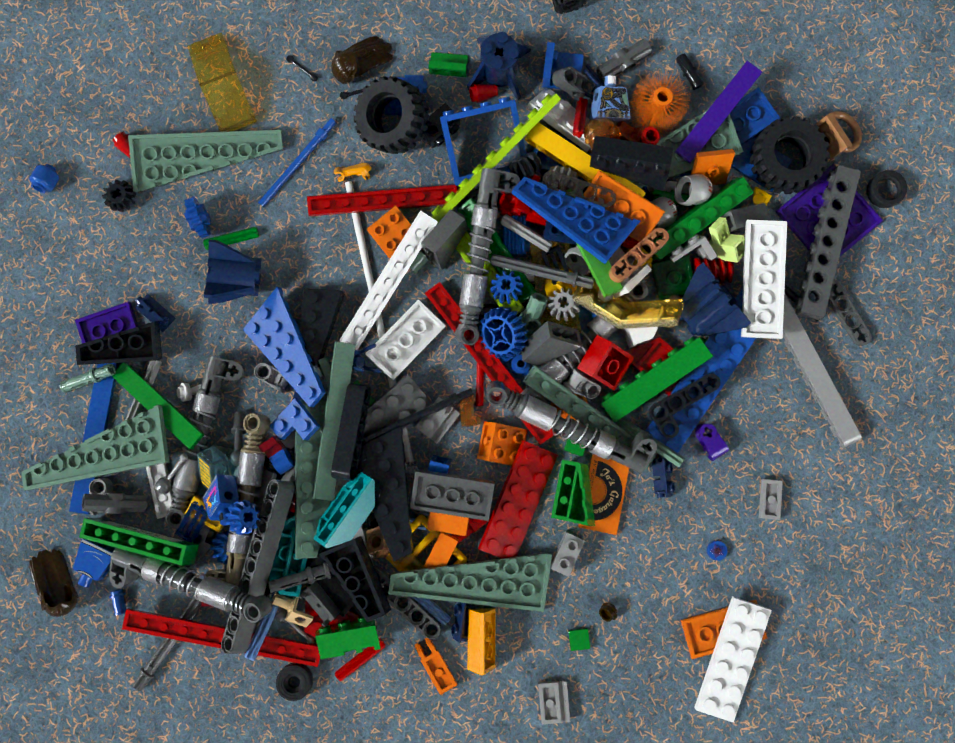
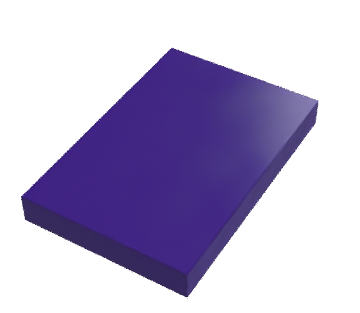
(106, 322)

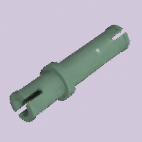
(93, 375)

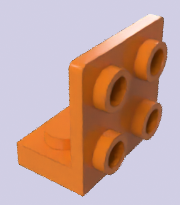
(389, 230)
(500, 442)

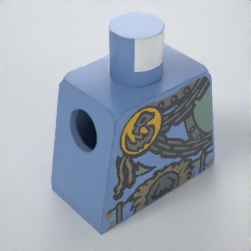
(610, 101)

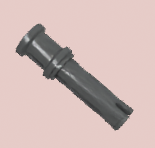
(309, 575)

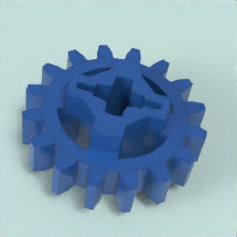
(197, 217)

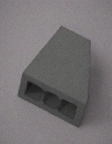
(737, 218)
(444, 238)
(550, 343)

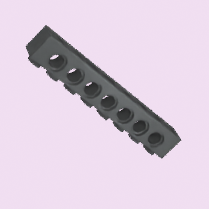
(848, 180)

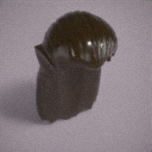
(360, 58)
(53, 583)

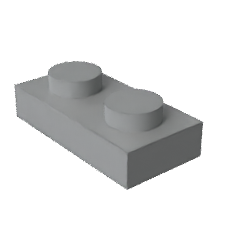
(770, 499)

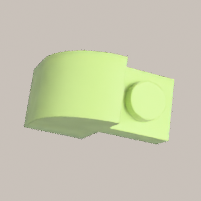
(726, 245)

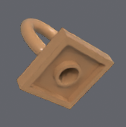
(836, 136)

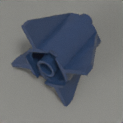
(499, 61)
(230, 274)
(710, 307)

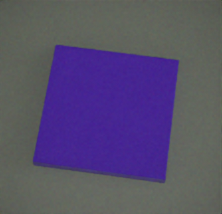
(803, 210)

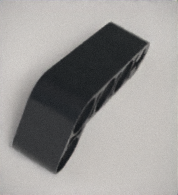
(685, 400)

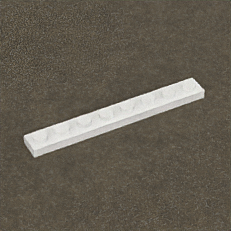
(388, 280)

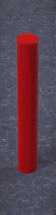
(479, 386)

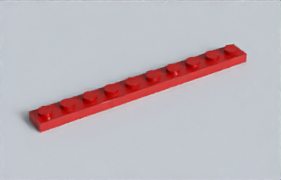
(489, 363)
(212, 636)

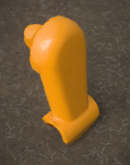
(358, 169)

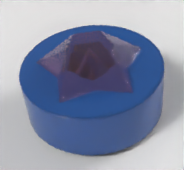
(717, 550)

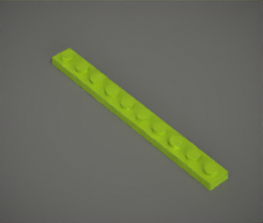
(494, 158)

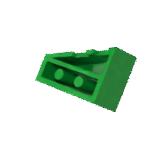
(573, 494)
(346, 637)

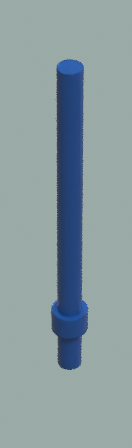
(321, 135)

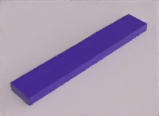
(718, 111)

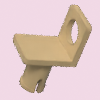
(291, 605)

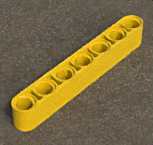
(569, 155)

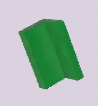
(448, 64)

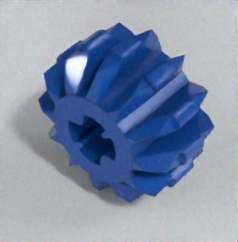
(498, 287)
(242, 517)
(220, 547)

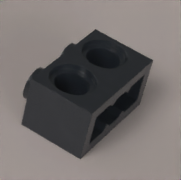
(435, 124)

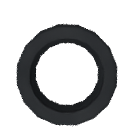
(897, 179)

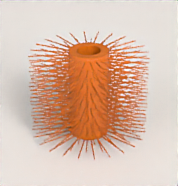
(658, 103)

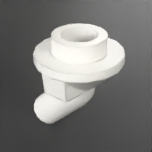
(185, 393)

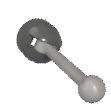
(165, 483)
(281, 616)

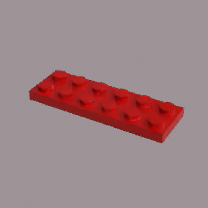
(518, 501)

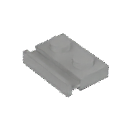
(438, 423)
(554, 702)

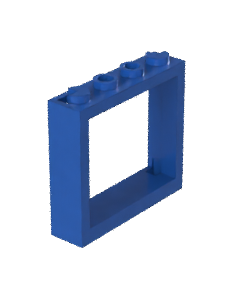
(469, 111)

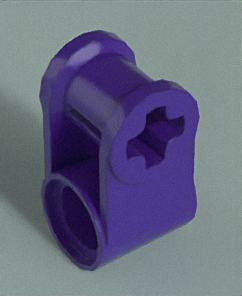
(712, 443)

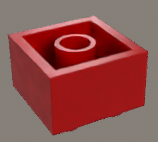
(605, 362)

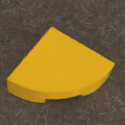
(760, 196)

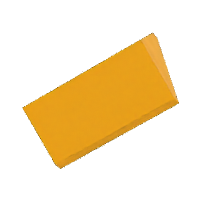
(481, 640)

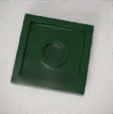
(672, 277)

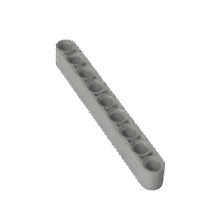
(818, 378)

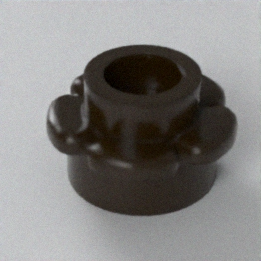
(608, 612)

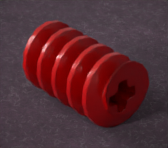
(718, 268)

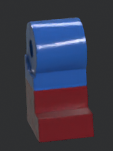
(277, 454)

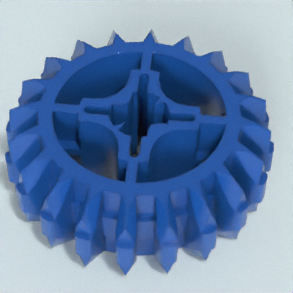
(497, 333)

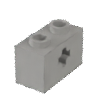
(567, 553)

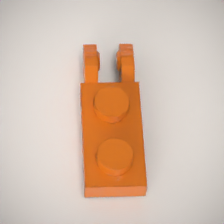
(436, 668)

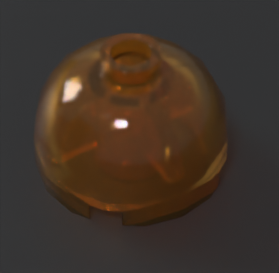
(600, 127)

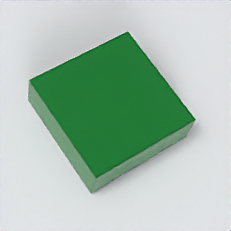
(579, 639)

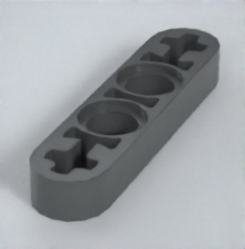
(849, 310)

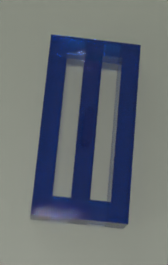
(200, 510)

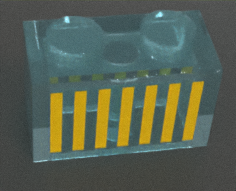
(210, 463)

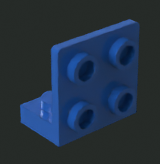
(558, 60)

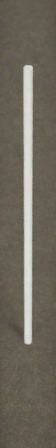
(370, 282)

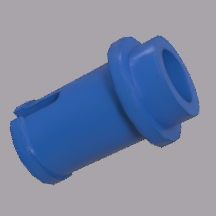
(118, 601)

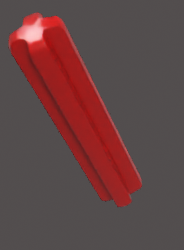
(580, 117)
(358, 661)

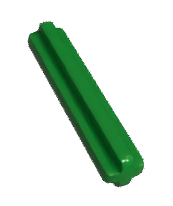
(234, 237)

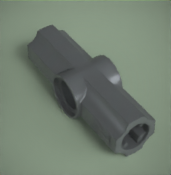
(624, 59)
(114, 503)

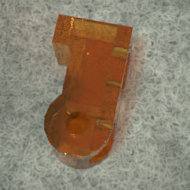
(467, 412)

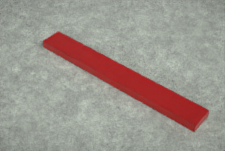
(378, 200)

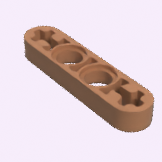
(639, 255)

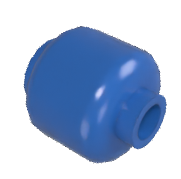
(44, 178)

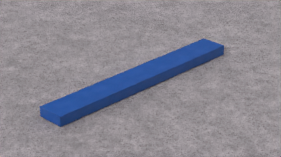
(95, 424)

